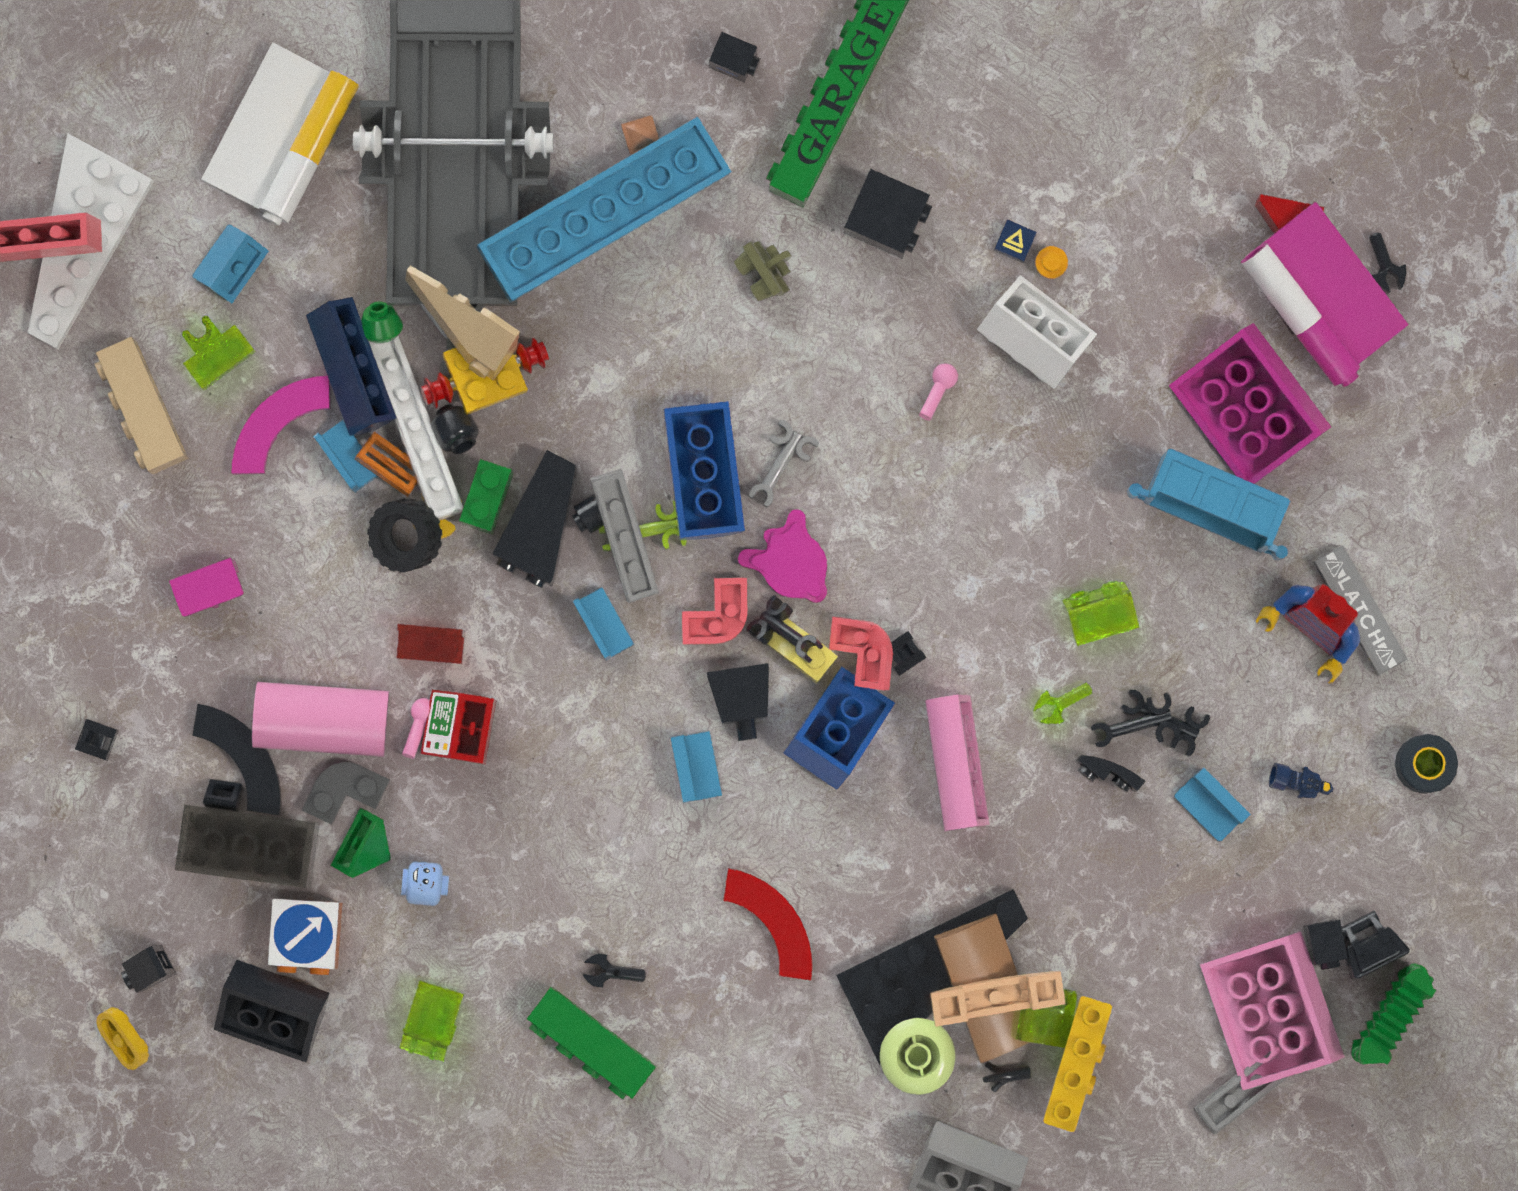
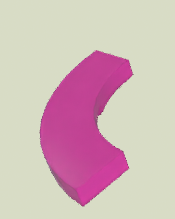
(272, 416)

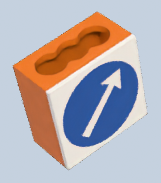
(305, 935)

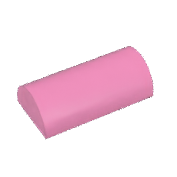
(320, 719)
(957, 762)

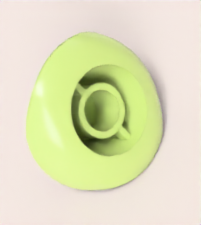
(917, 1056)

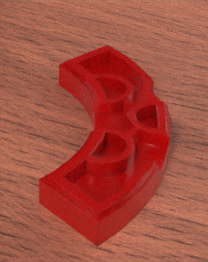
(778, 917)

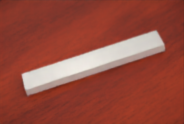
(416, 430)

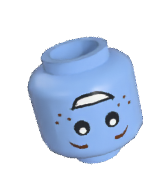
(424, 883)

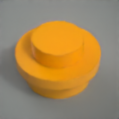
(1051, 262)

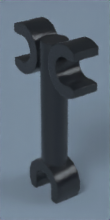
(773, 621)
(1161, 717)
(1189, 728)

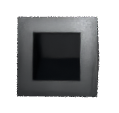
(223, 795)

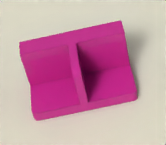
(207, 587)

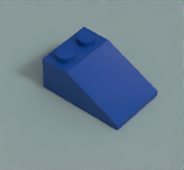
(839, 729)

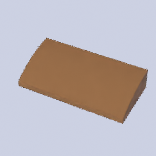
(975, 955)

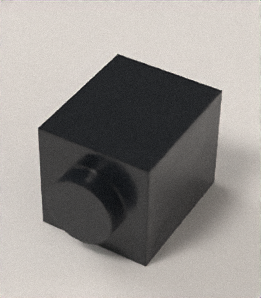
(734, 57)
(1325, 943)

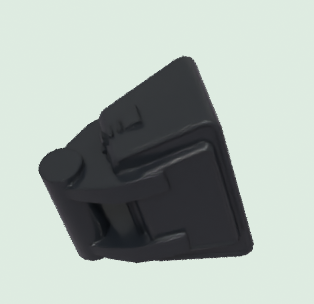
(1374, 950)

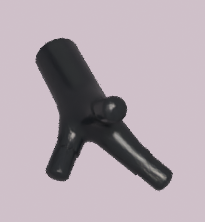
(1005, 1075)

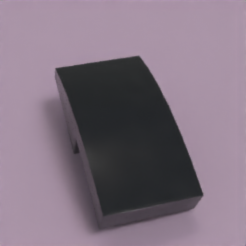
(1099, 768)

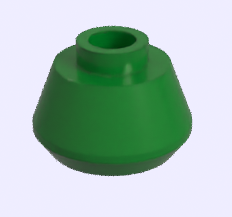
(381, 323)

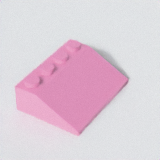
(1266, 998)

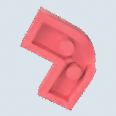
(725, 621)
(872, 647)

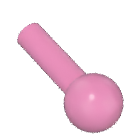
(944, 378)
(419, 712)

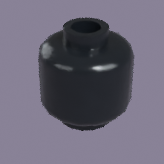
(454, 429)

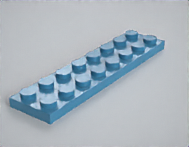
(603, 209)

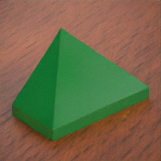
(363, 845)

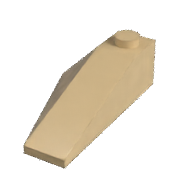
(478, 336)

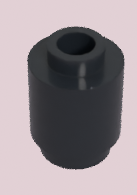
(588, 515)

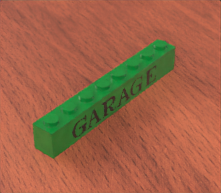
(834, 99)

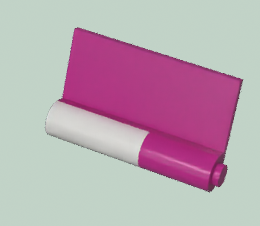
(1324, 294)

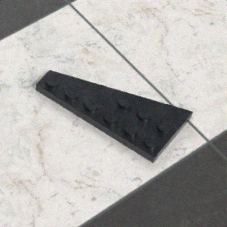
(900, 980)

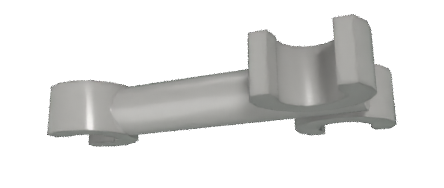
(792, 443)

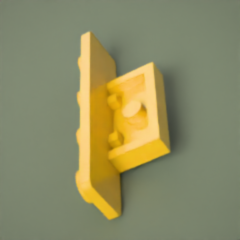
(1077, 1064)

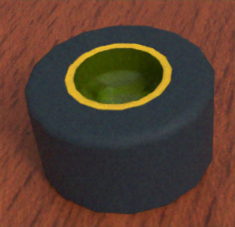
(1437, 762)

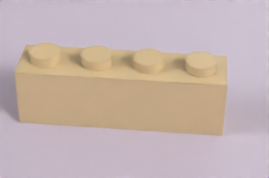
(141, 406)

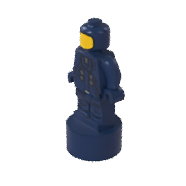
(1306, 782)

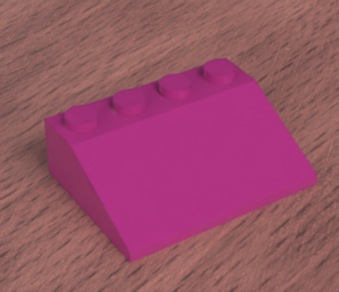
(1250, 405)

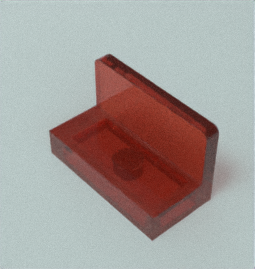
(430, 644)

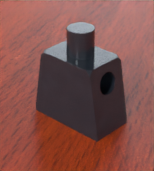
(741, 697)

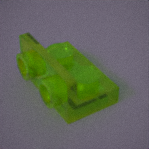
(1101, 612)

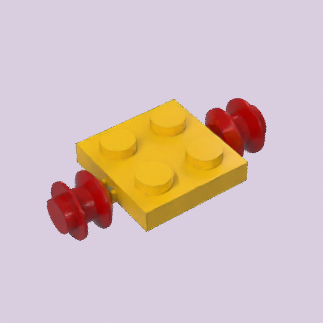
(480, 392)

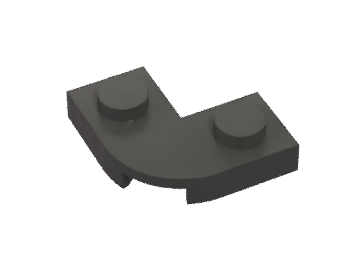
(341, 781)

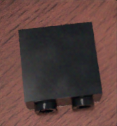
(888, 214)

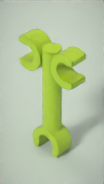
(667, 525)

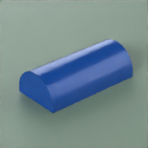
(704, 471)

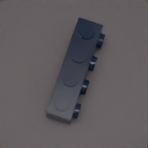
(351, 366)

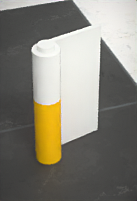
(280, 133)

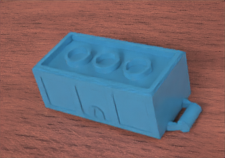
(1216, 502)

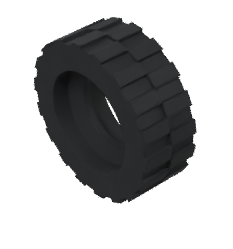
(427, 530)

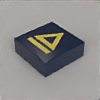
(1015, 241)

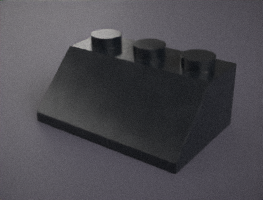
(271, 1010)

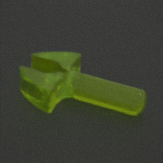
(1061, 702)

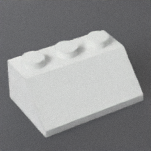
(1036, 331)

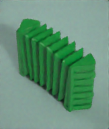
(1393, 1015)

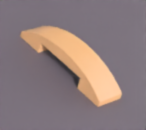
(997, 996)

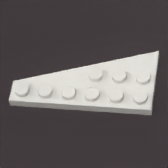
(90, 185)

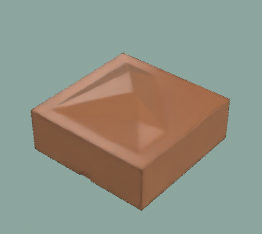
(639, 133)

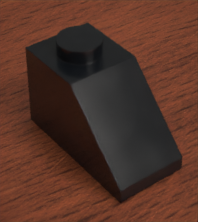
(147, 969)

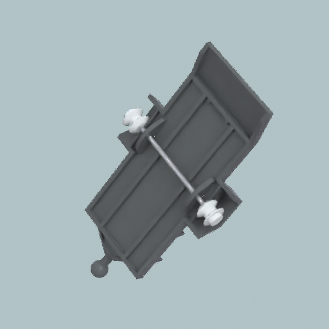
(450, 143)

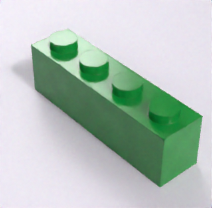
(591, 1043)

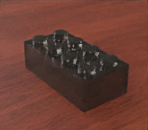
(247, 846)

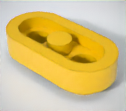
(122, 1038)

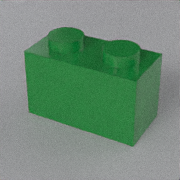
(486, 496)

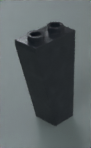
(539, 522)

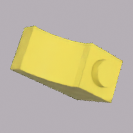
(821, 658)

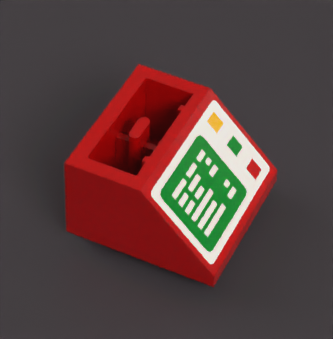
(458, 726)

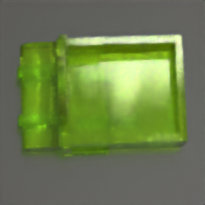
(431, 1021)

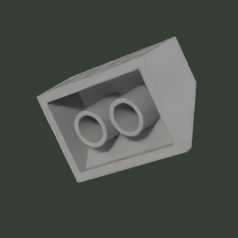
(966, 1163)

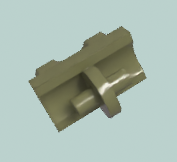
(757, 258)

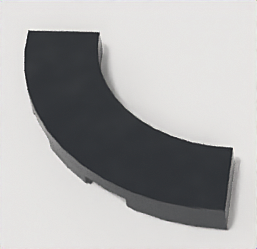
(254, 763)

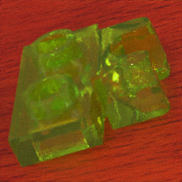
(215, 352)
(1049, 1024)

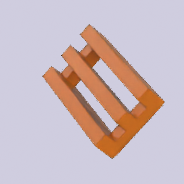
(380, 471)

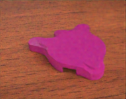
(791, 562)

